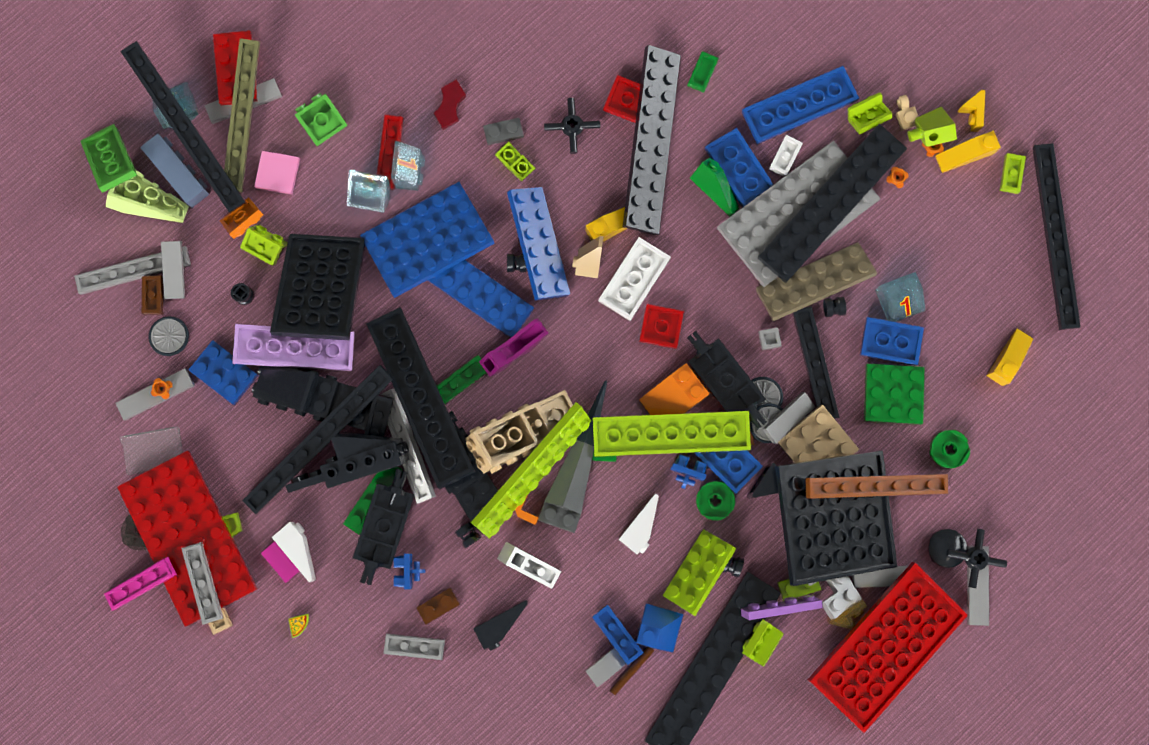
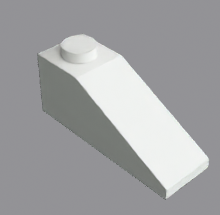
(640, 529)
(295, 546)
(528, 565)

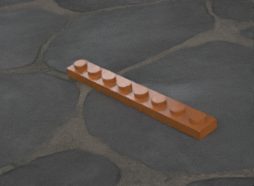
(876, 486)

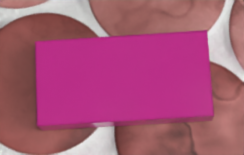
(280, 562)

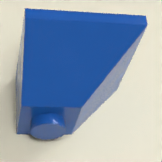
(659, 628)

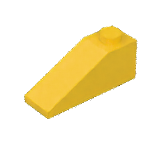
(968, 152)
(607, 225)
(1010, 358)

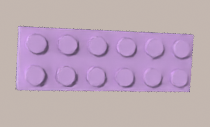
(257, 347)

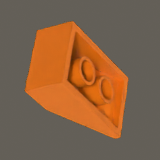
(675, 393)

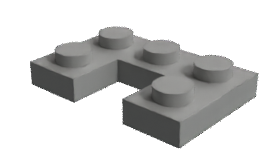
(844, 596)

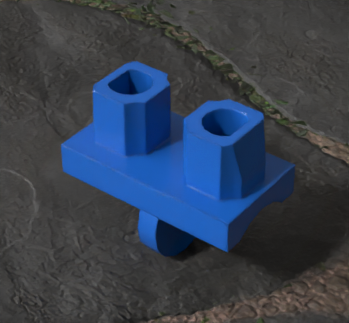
(680, 466)
(406, 563)

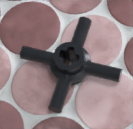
(566, 128)
(977, 551)

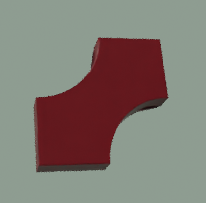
(447, 112)

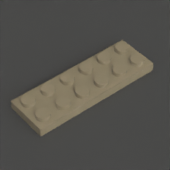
(816, 281)

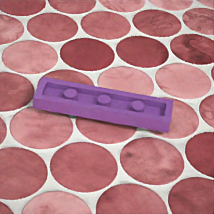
(776, 608)

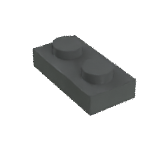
(503, 131)

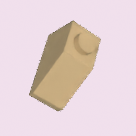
(588, 258)

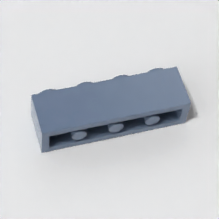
(174, 170)

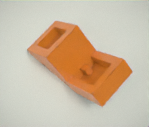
(526, 516)

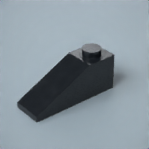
(496, 628)

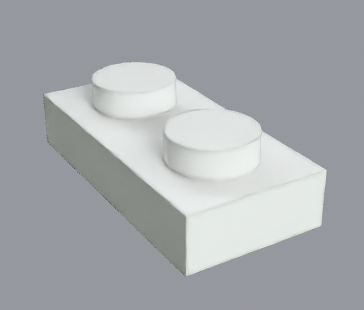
(785, 156)

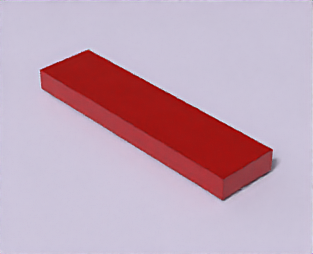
(391, 132)

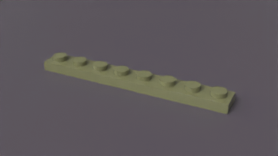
(241, 111)

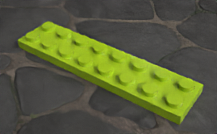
(671, 433)
(532, 471)

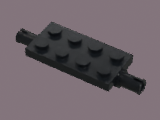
(726, 378)
(383, 526)

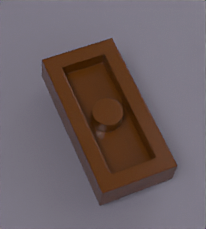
(152, 295)
(438, 606)

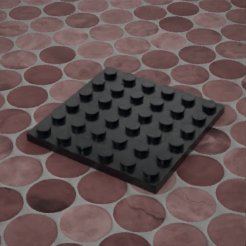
(834, 534)

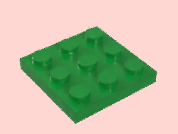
(894, 394)

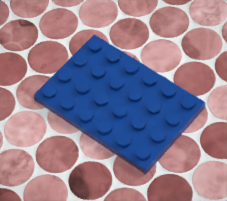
(427, 239)

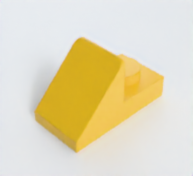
(975, 107)

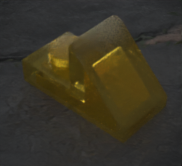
(845, 620)

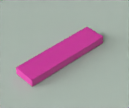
(140, 584)

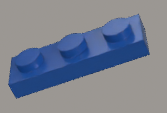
(617, 634)

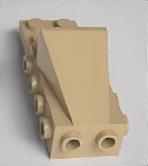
(516, 433)

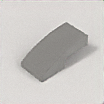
(605, 667)

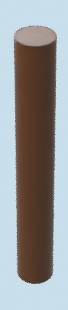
(631, 671)

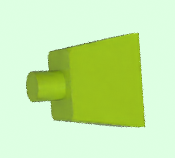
(933, 128)

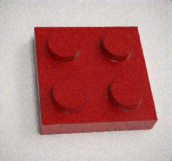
(623, 99)
(661, 326)

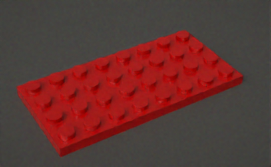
(177, 511)
(887, 647)

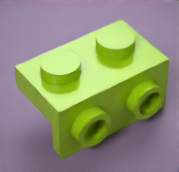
(868, 113)
(762, 642)

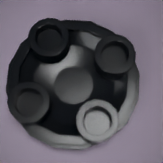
(945, 540)

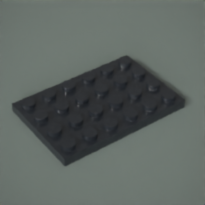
(318, 287)

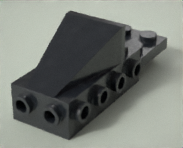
(304, 393)
(355, 458)
(475, 489)

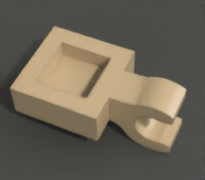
(906, 115)

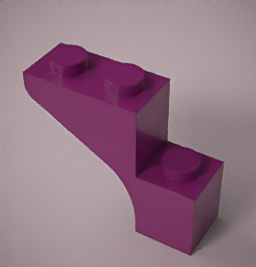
(515, 347)

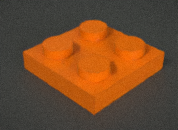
(241, 218)

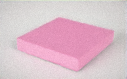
(277, 172)

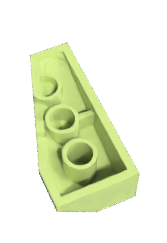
(146, 199)

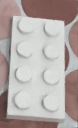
(634, 279)

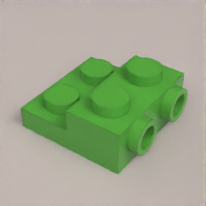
(320, 119)

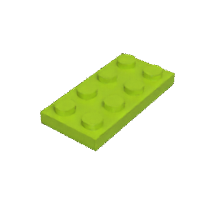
(699, 572)

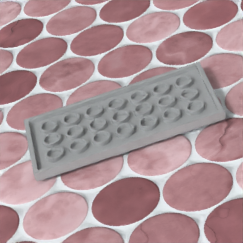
(767, 215)

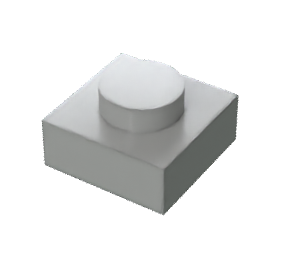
(769, 339)

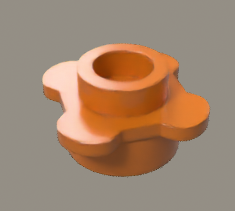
(931, 151)
(903, 175)
(158, 383)

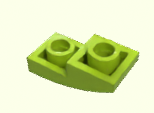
(515, 161)

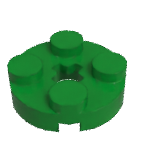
(960, 447)
(723, 493)

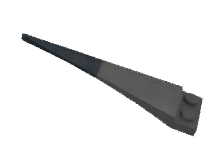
(566, 497)

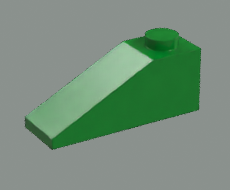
(714, 183)

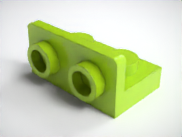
(263, 244)

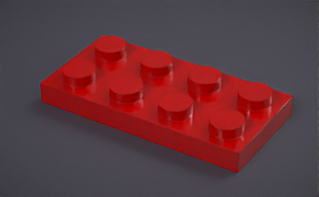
(226, 55)

